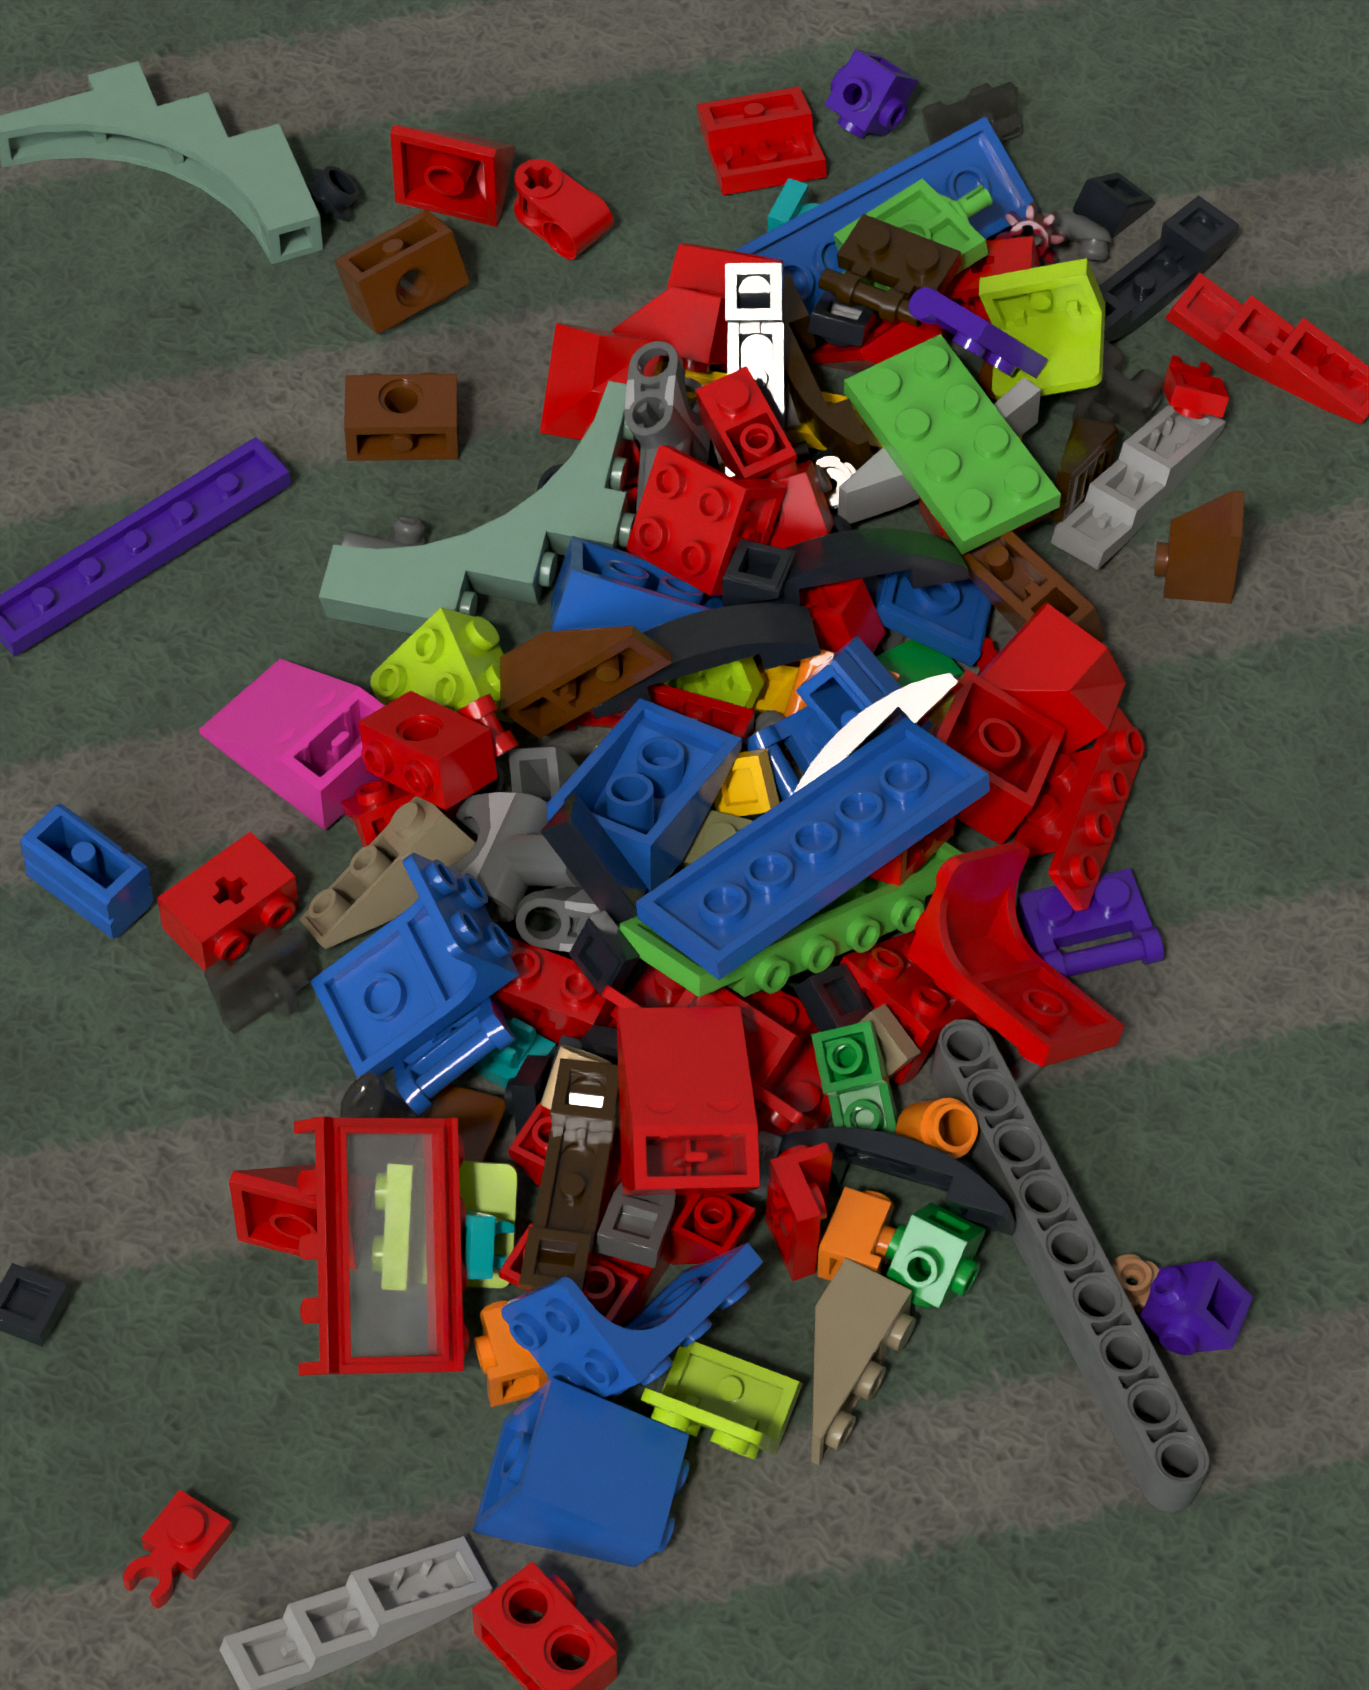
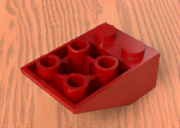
(685, 1102)

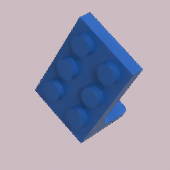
(416, 970)
(606, 1359)

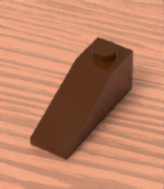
(1021, 582)
(572, 672)

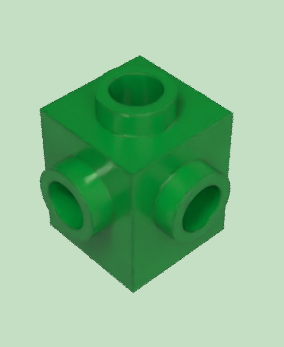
(935, 1256)

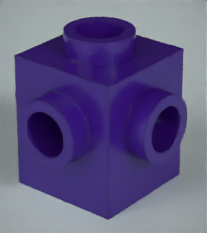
(870, 94)
(1196, 1307)

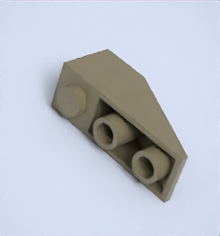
(376, 882)
(853, 1333)

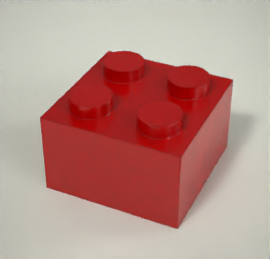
(1004, 741)

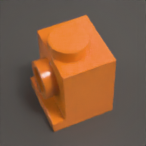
(857, 1232)
(509, 1367)

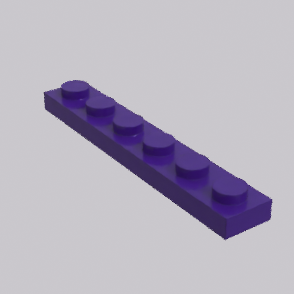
(139, 544)

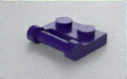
(975, 333)
(1112, 911)

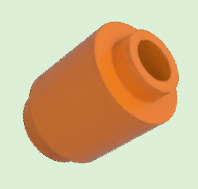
(941, 1124)

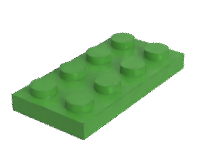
(951, 444)

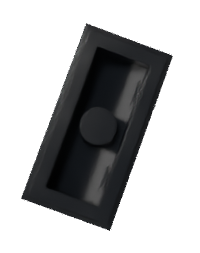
(594, 860)

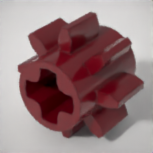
(1041, 225)

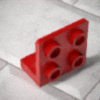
(697, 516)
(908, 992)

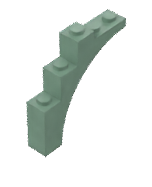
(184, 138)
(503, 557)

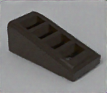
(1084, 459)

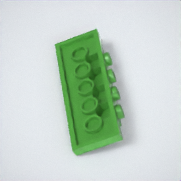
(845, 924)

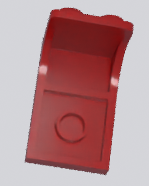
(980, 956)

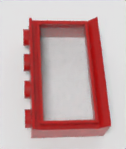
(386, 1246)

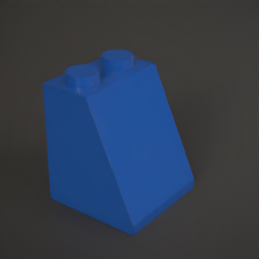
(583, 1477)

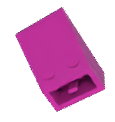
(298, 737)

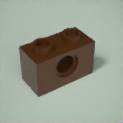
(402, 271)
(401, 417)

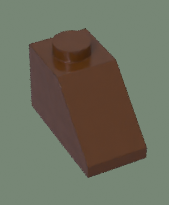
(1203, 551)

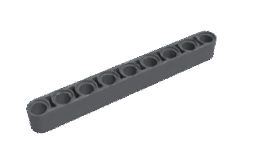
(1076, 1286)

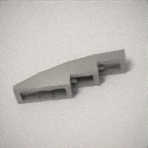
(1135, 485)
(883, 487)
(358, 1619)

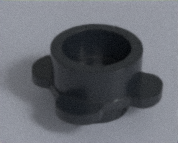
(333, 192)

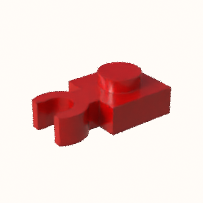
(1193, 390)
(179, 1540)

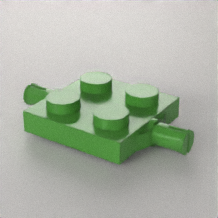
(933, 217)

